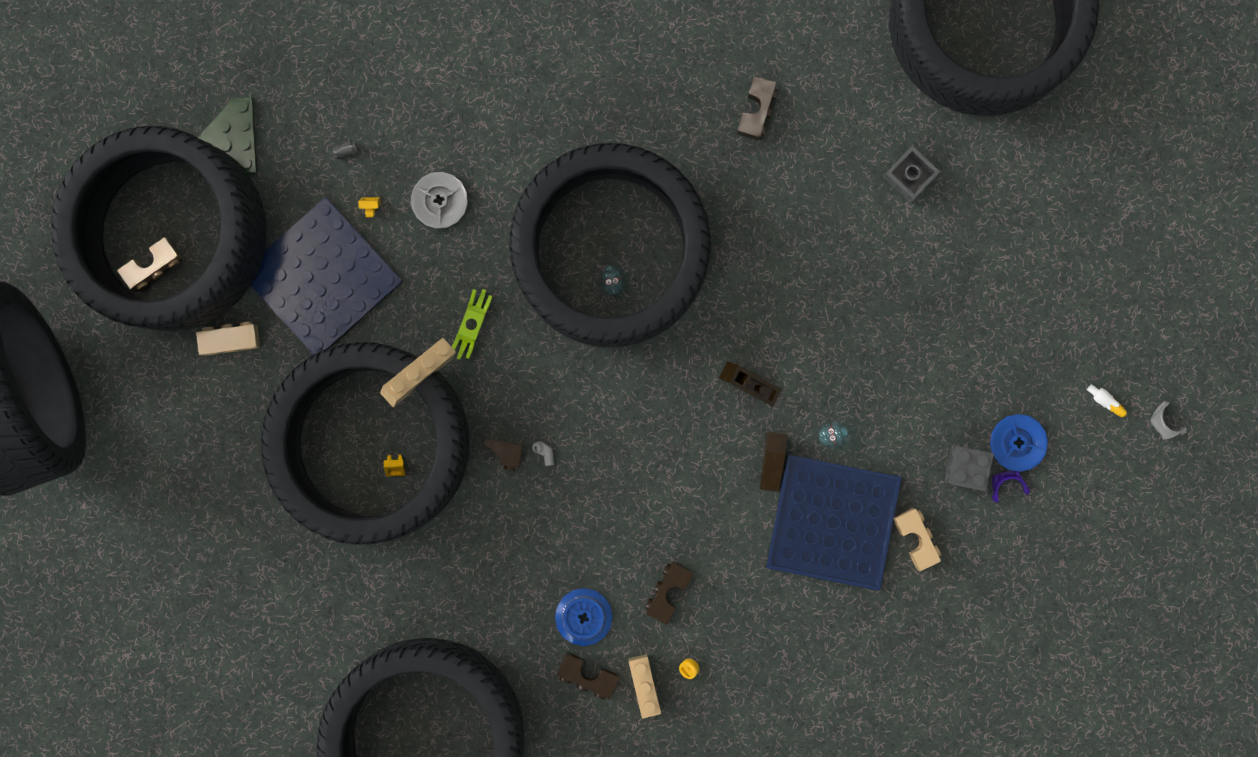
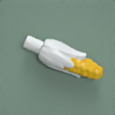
(1105, 399)

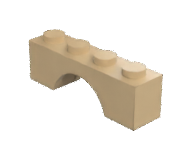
(411, 376)

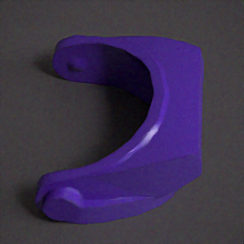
(999, 478)

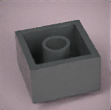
(911, 174)
(968, 468)

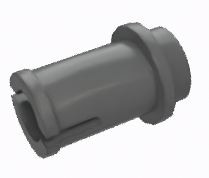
(346, 149)

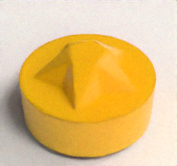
(689, 668)

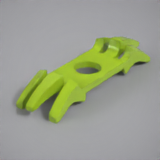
(472, 312)

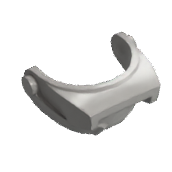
(1159, 424)

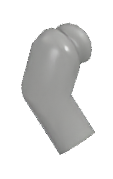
(544, 450)

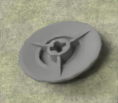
(426, 193)

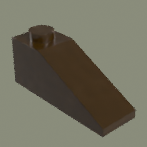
(749, 383)
(773, 461)

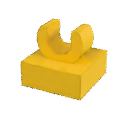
(369, 205)
(394, 467)

